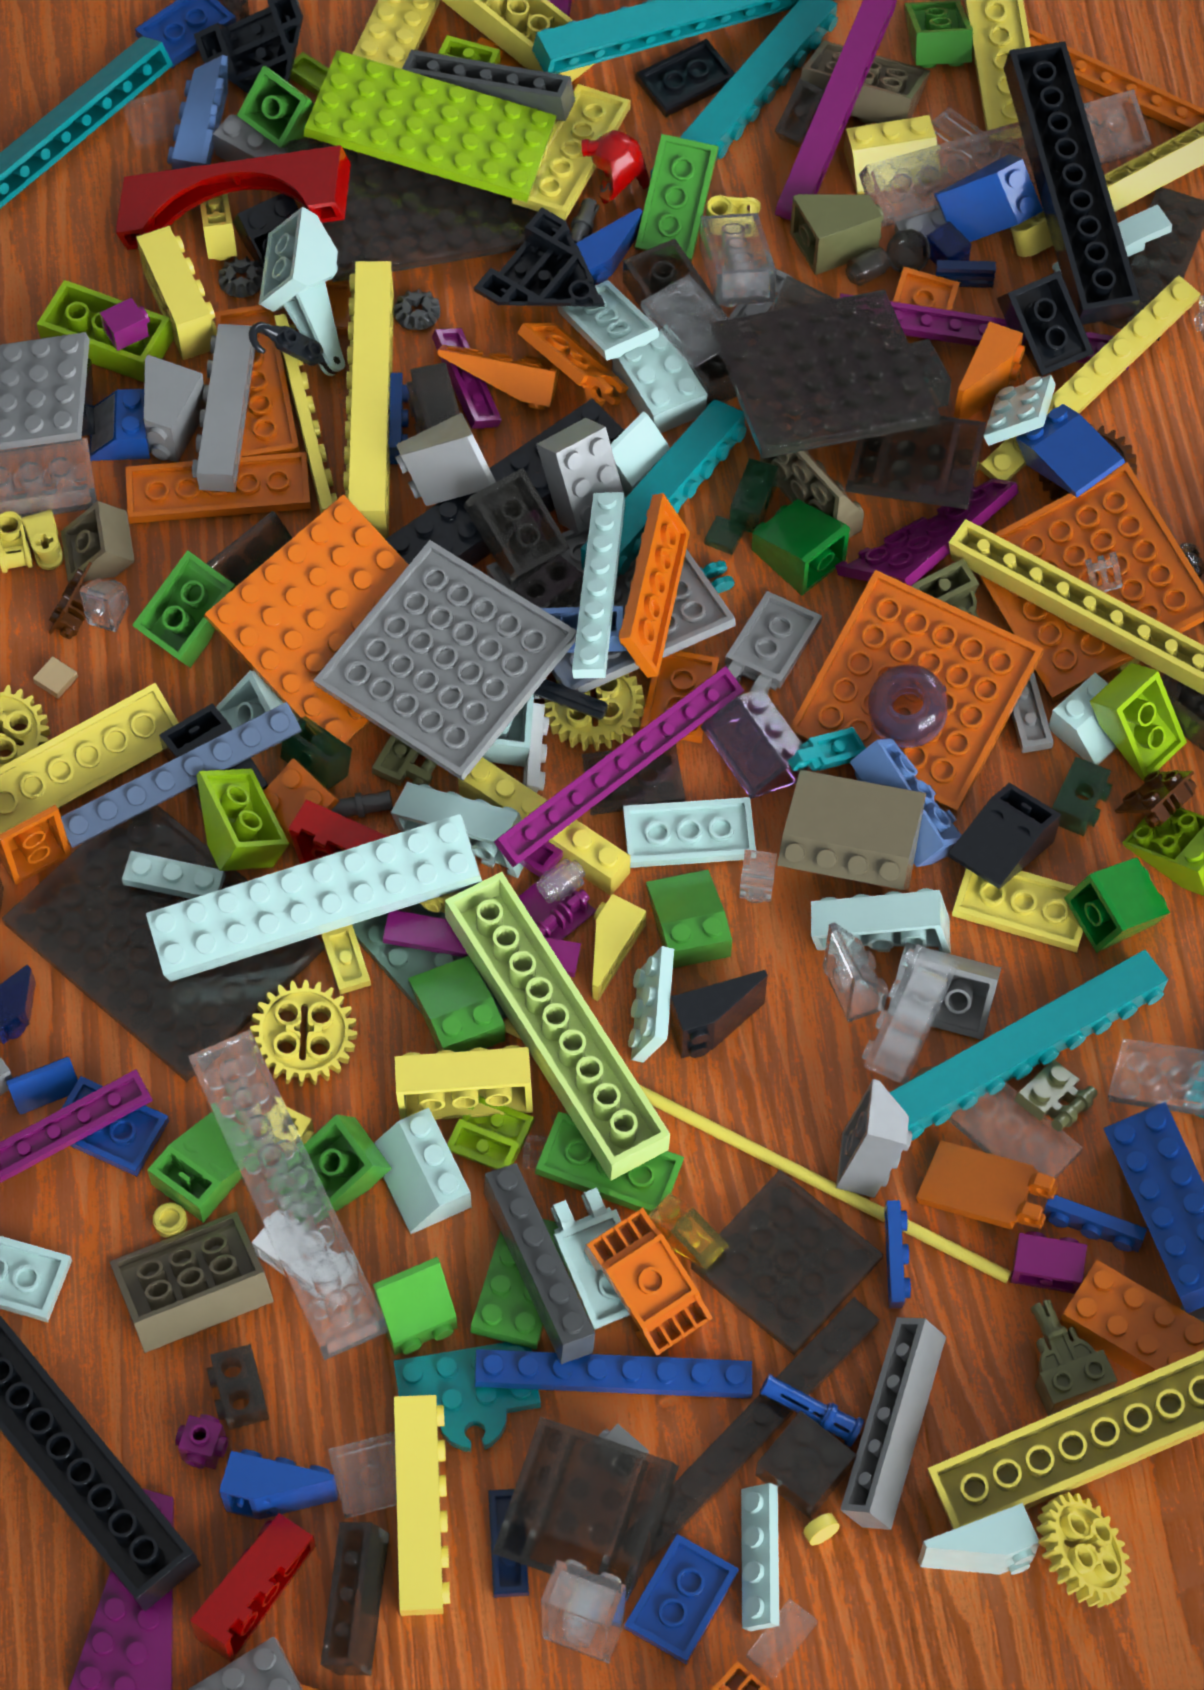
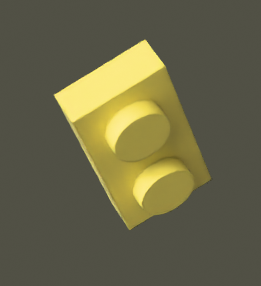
(346, 959)

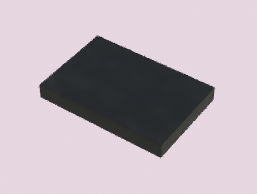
(685, 77)

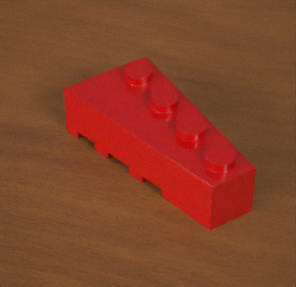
(323, 832)
(252, 1587)

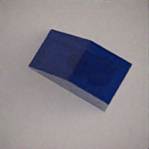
(16, 1004)

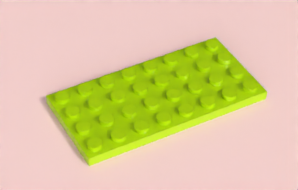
(430, 125)

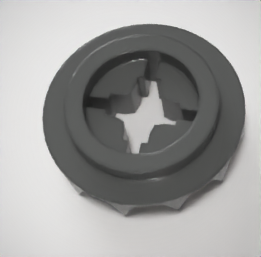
(241, 287)
(419, 319)

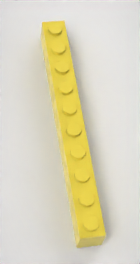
(1080, 604)

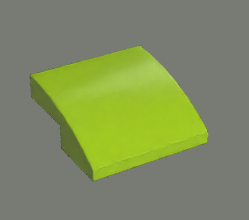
(491, 1139)

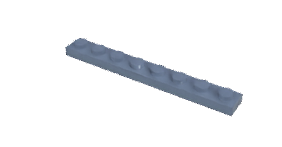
(179, 774)

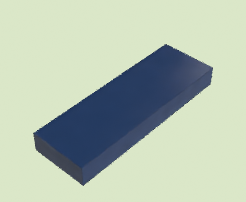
(508, 1576)

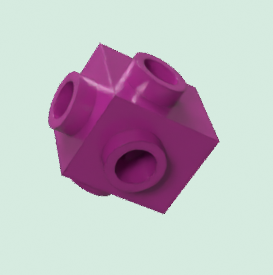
(206, 1451)

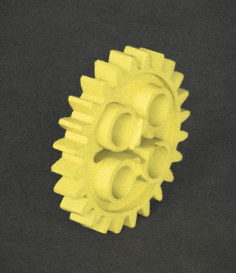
(624, 703)
(16, 711)
(333, 1034)
(1083, 1550)

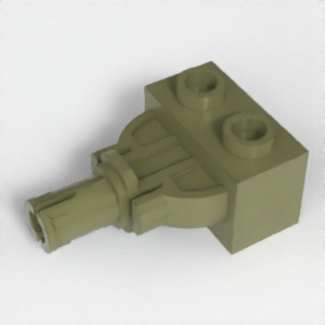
(952, 585)
(1067, 1364)

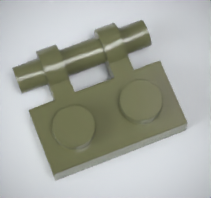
(397, 762)
(1048, 1089)

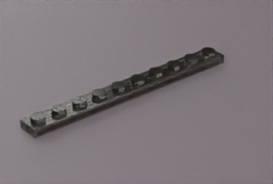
(760, 1421)

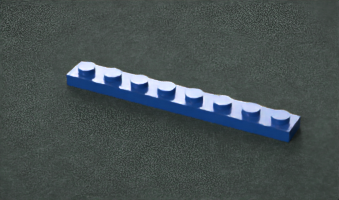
(614, 1374)

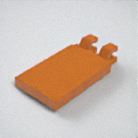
(574, 361)
(984, 1187)

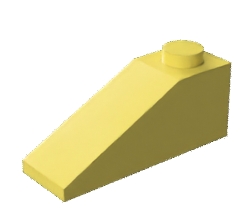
(218, 228)
(616, 932)

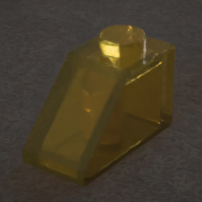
(687, 1231)

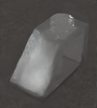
(104, 603)

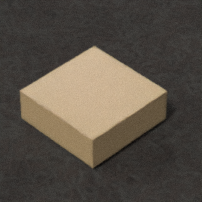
(55, 677)

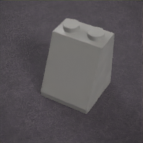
(171, 407)
(444, 462)

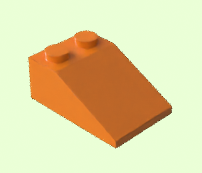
(990, 369)
(34, 845)

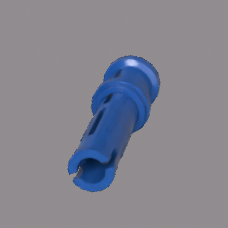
(825, 1415)

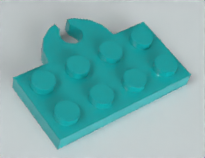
(453, 1381)

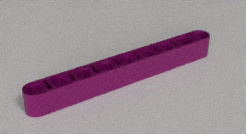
(837, 102)

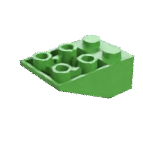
(196, 1169)

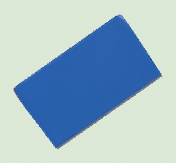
(42, 1085)

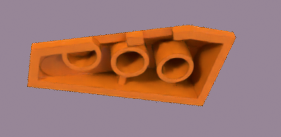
(525, 379)

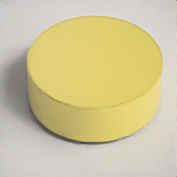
(170, 1220)
(821, 1528)

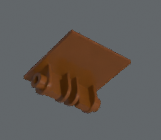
(70, 611)
(1159, 796)

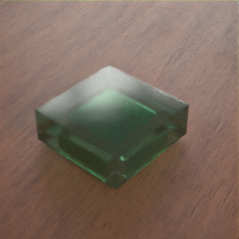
(724, 535)

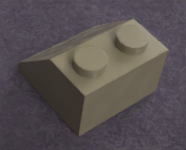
(98, 537)

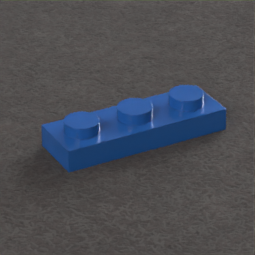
(398, 416)
(1094, 1224)
(896, 1254)

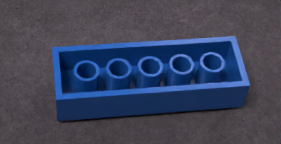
(1167, 1194)

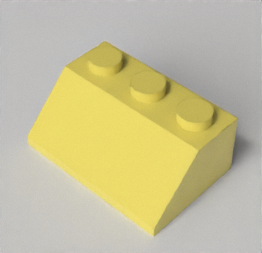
(884, 141)

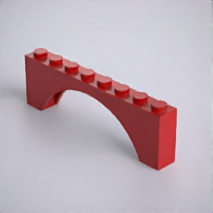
(158, 199)

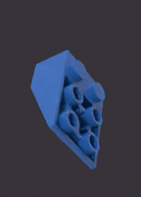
(270, 1487)

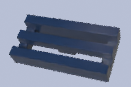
(968, 273)

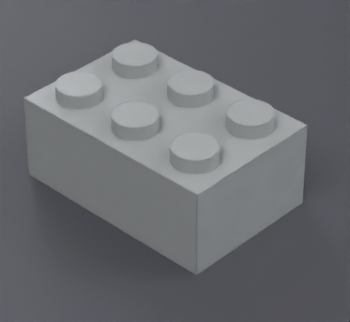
(575, 467)

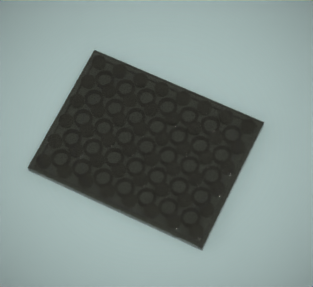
(416, 217)
(104, 945)

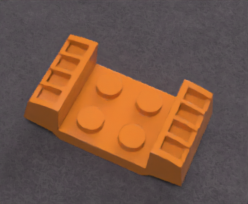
(649, 1281)

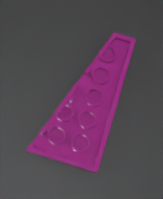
(925, 542)
(125, 1643)

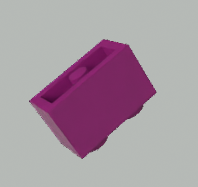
(1048, 1262)

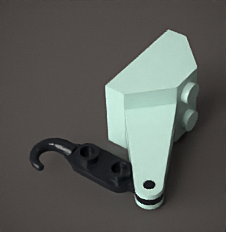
(294, 278)

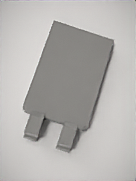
(771, 642)

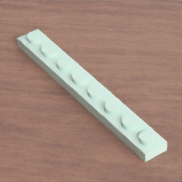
(599, 586)

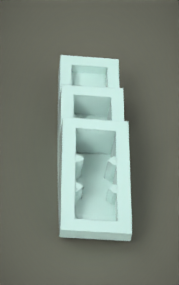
(1139, 230)

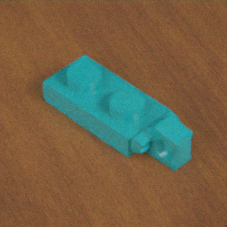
(827, 750)

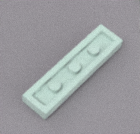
(760, 1557)

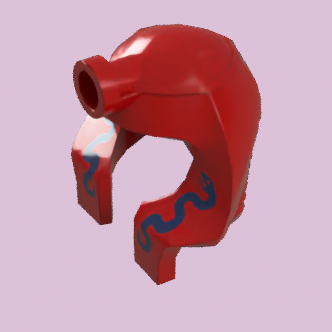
(619, 159)

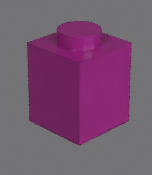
(125, 323)

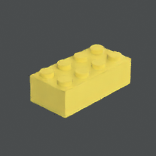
(177, 291)
(453, 1080)

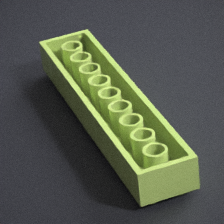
(557, 1026)

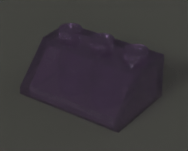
(754, 743)

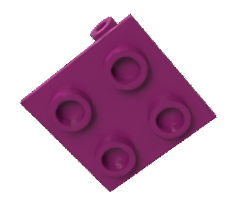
(558, 918)

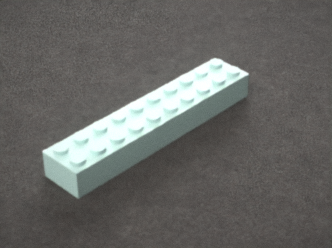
(313, 898)

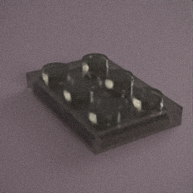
(653, 784)

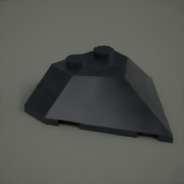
(254, 42)
(543, 270)

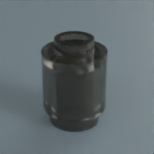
(867, 266)

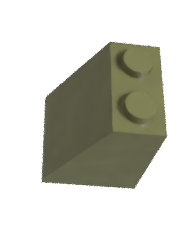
(834, 228)

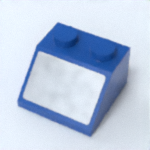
(120, 427)

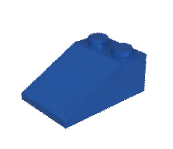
(990, 199)
(1069, 451)

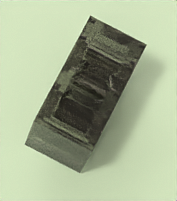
(553, 585)
(244, 1385)

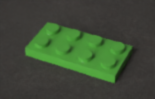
(677, 193)
(572, 1163)
(504, 1304)

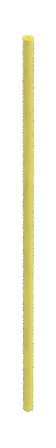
(814, 1179)

